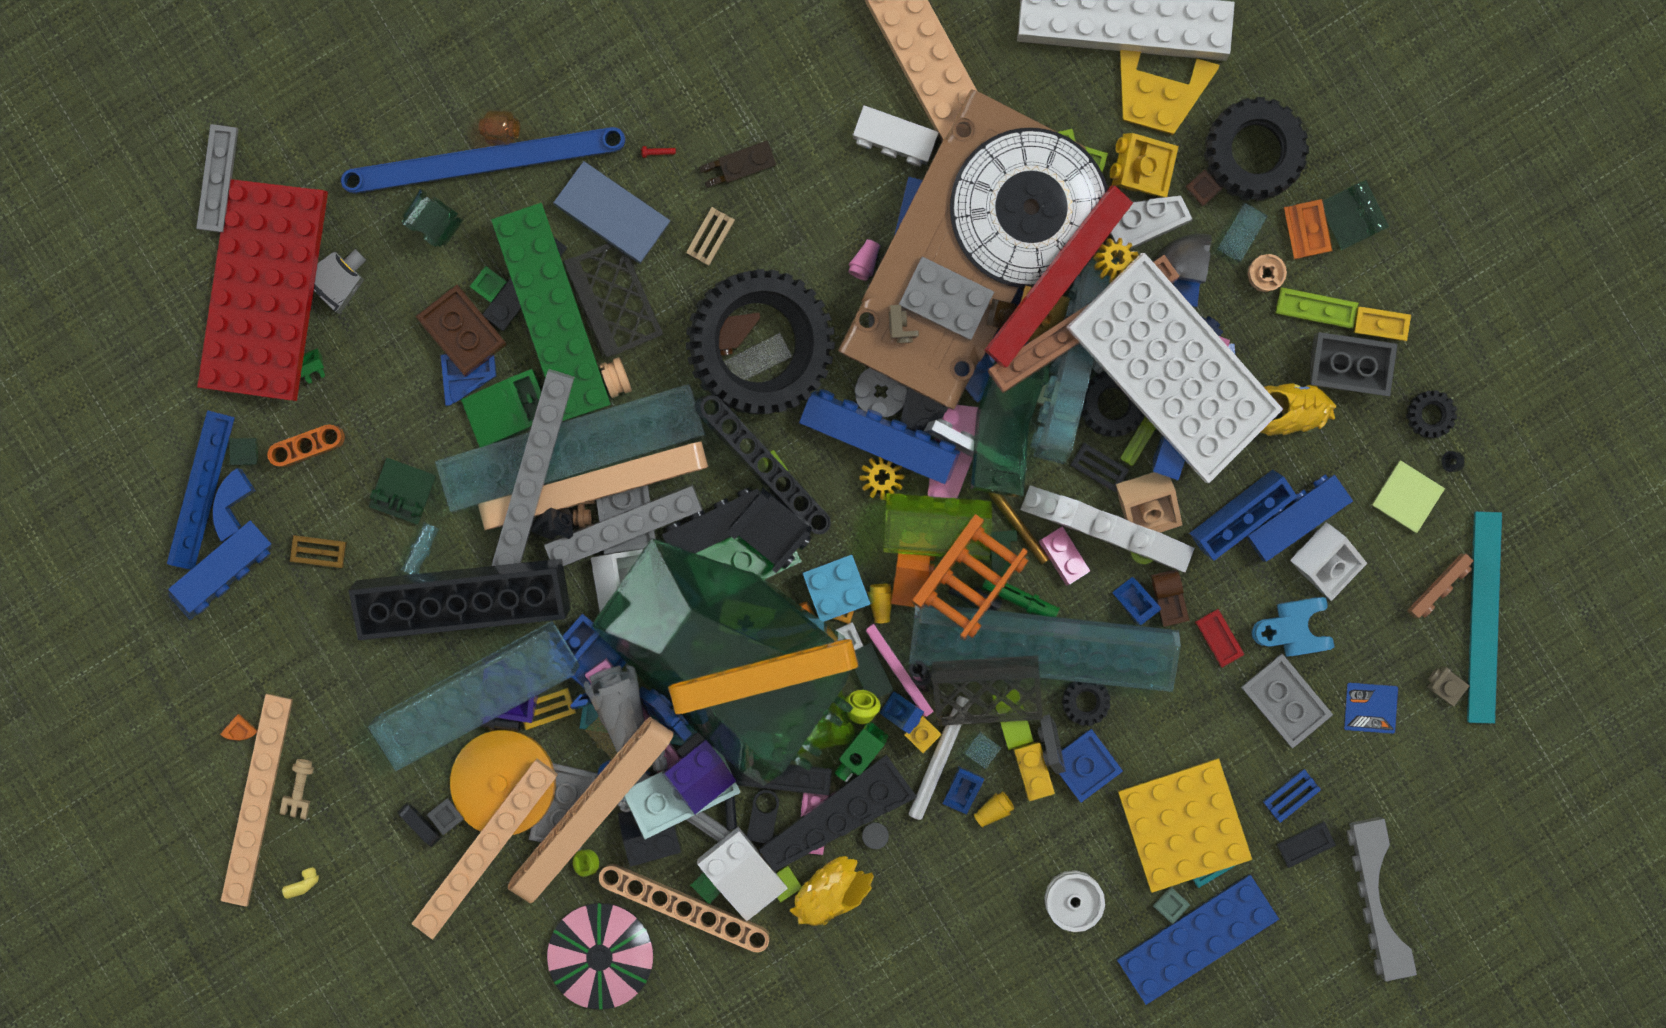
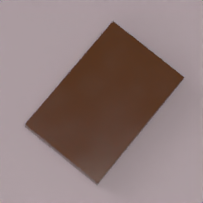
(461, 330)

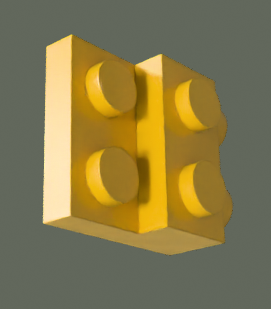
(1143, 164)

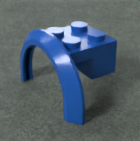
(589, 651)

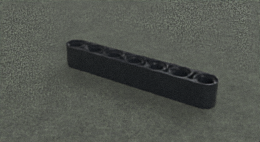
(752, 457)

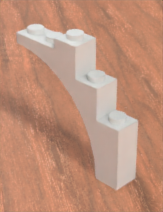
(1108, 528)

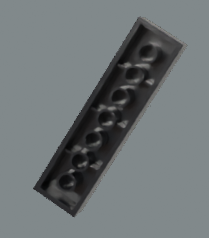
(459, 599)

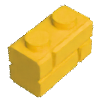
(1033, 771)

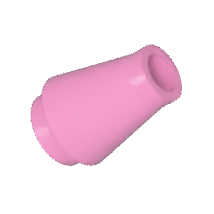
(864, 262)

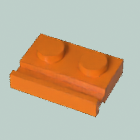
(1308, 229)

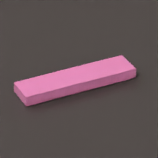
(899, 670)

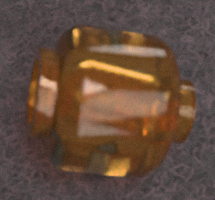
(499, 127)

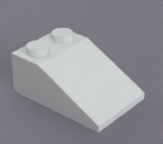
(741, 874)

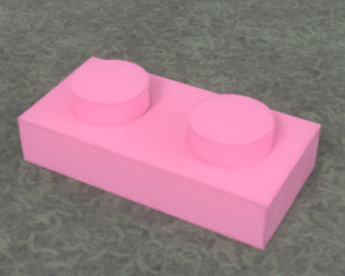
(1064, 556)

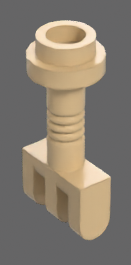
(302, 768)

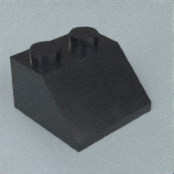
(645, 850)

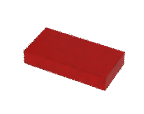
(1219, 638)

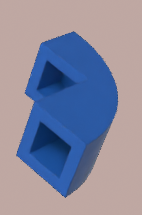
(231, 491)

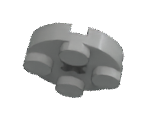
(866, 389)

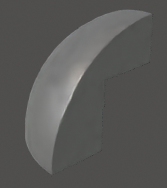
(1189, 256)

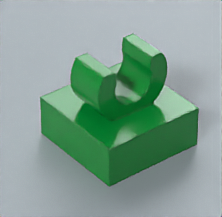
(312, 362)

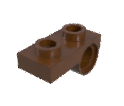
(1170, 597)

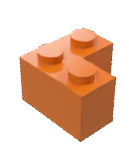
(910, 576)

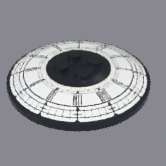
(991, 196)

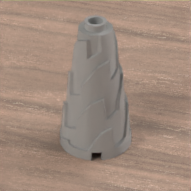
(617, 702)

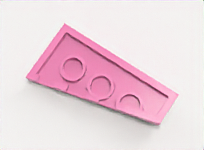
(963, 419)

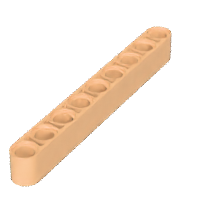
(605, 482)
(590, 810)

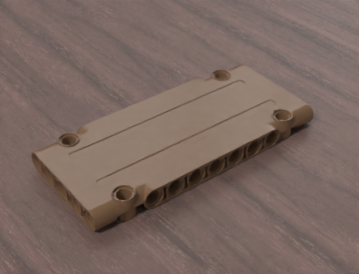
(928, 233)

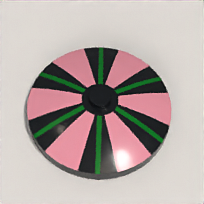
(600, 955)

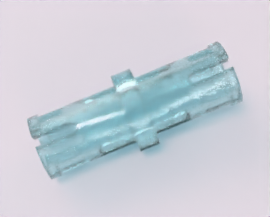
(420, 549)

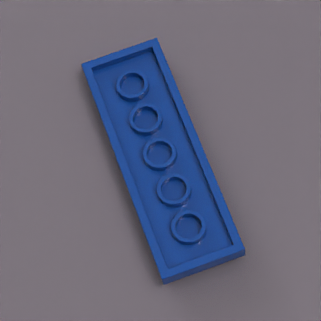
(1197, 939)

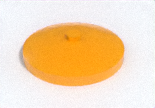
(489, 772)

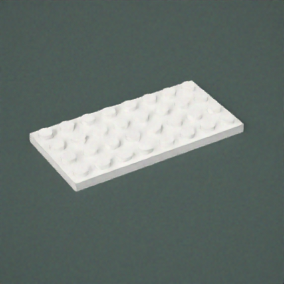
(1174, 368)

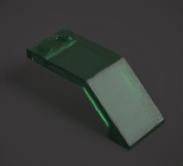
(1003, 435)

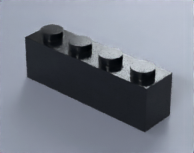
(708, 528)

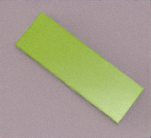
(1316, 308)

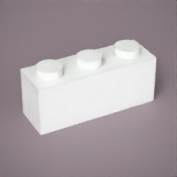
(894, 136)

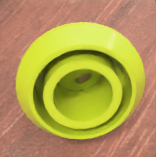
(865, 706)

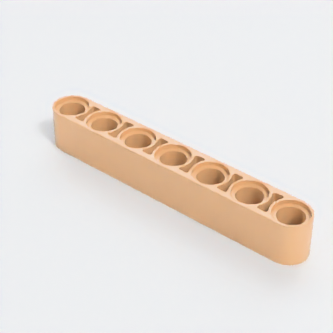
(670, 907)

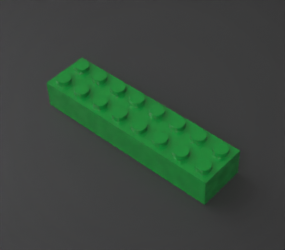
(550, 305)

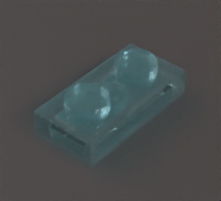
(1242, 232)

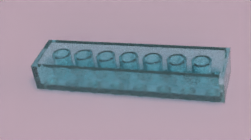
(1070, 379)
(474, 696)

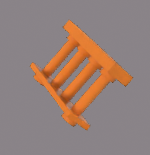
(944, 575)

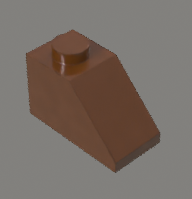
(735, 332)

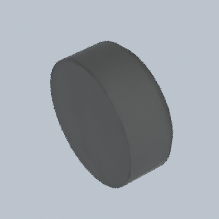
(875, 835)

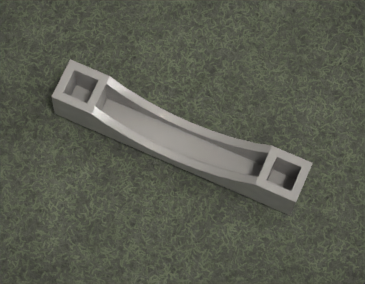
(625, 526)
(1370, 846)

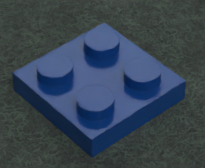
(1088, 765)

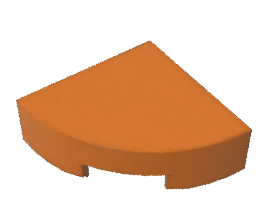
(239, 729)

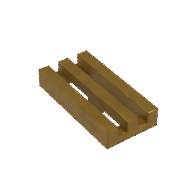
(295, 548)

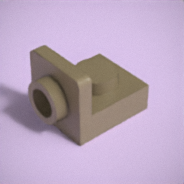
(897, 320)
(1447, 685)

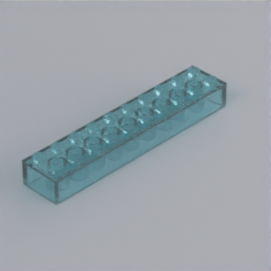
(580, 447)
(1065, 646)

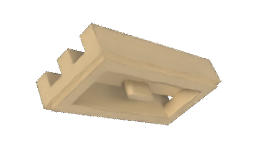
(721, 216)

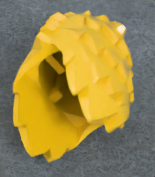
(1302, 409)
(831, 892)

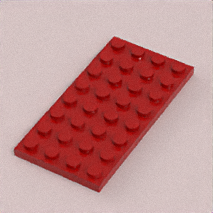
(263, 290)

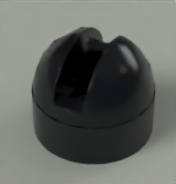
(1446, 461)

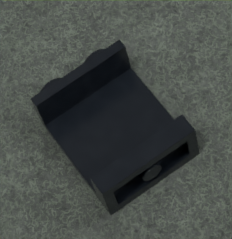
(771, 529)

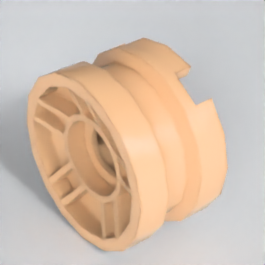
(1276, 267)
(615, 377)

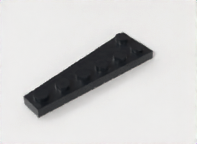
(852, 805)

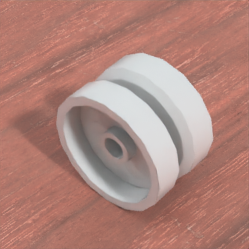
(1063, 889)

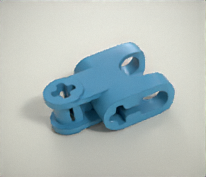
(1292, 628)

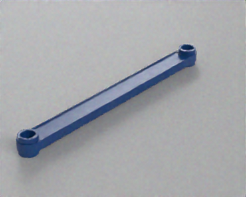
(483, 160)

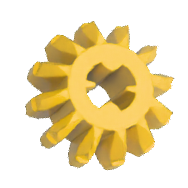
(1109, 252)
(875, 471)

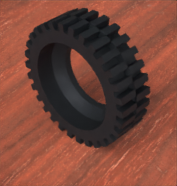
(809, 330)

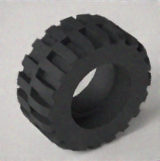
(1281, 124)

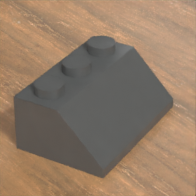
(1352, 364)

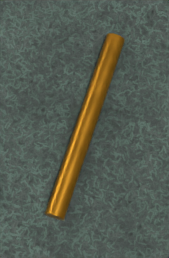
(1018, 525)

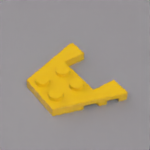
(1158, 100)

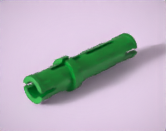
(1030, 602)

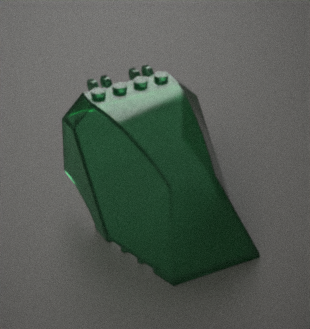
(699, 616)

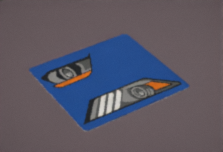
(1371, 708)

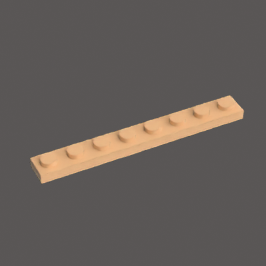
(256, 800)
(484, 848)

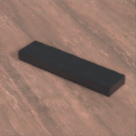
(794, 779)

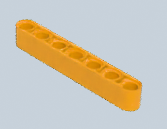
(763, 676)

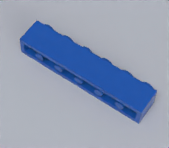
(880, 436)

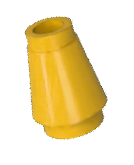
(880, 601)
(994, 809)

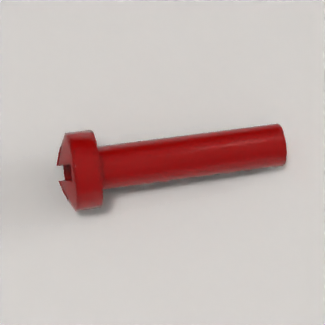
(657, 151)

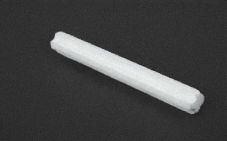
(936, 765)

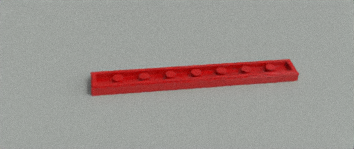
(1058, 276)

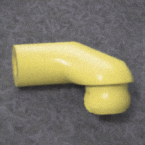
(300, 888)

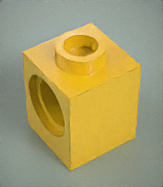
(923, 735)

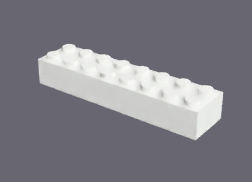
(1146, 26)

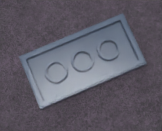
(611, 212)

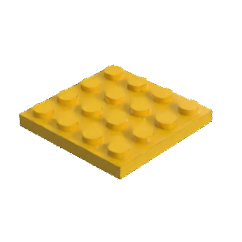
(1184, 825)

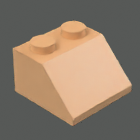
(1150, 502)

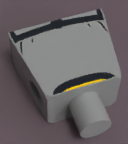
(338, 280)

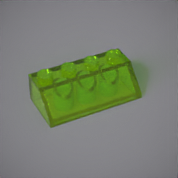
(931, 524)

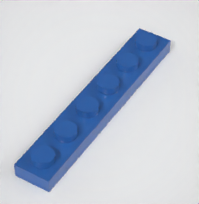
(200, 490)

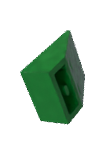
(503, 408)

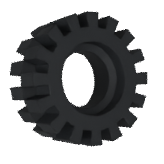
(1447, 414)
(1093, 716)

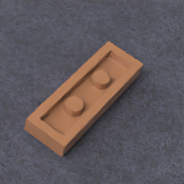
(1441, 586)

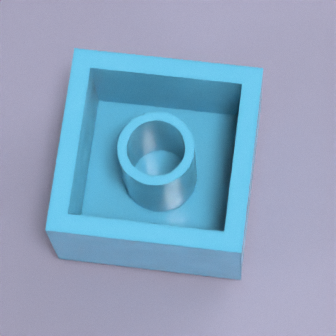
(836, 588)

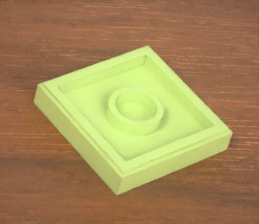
(1408, 496)

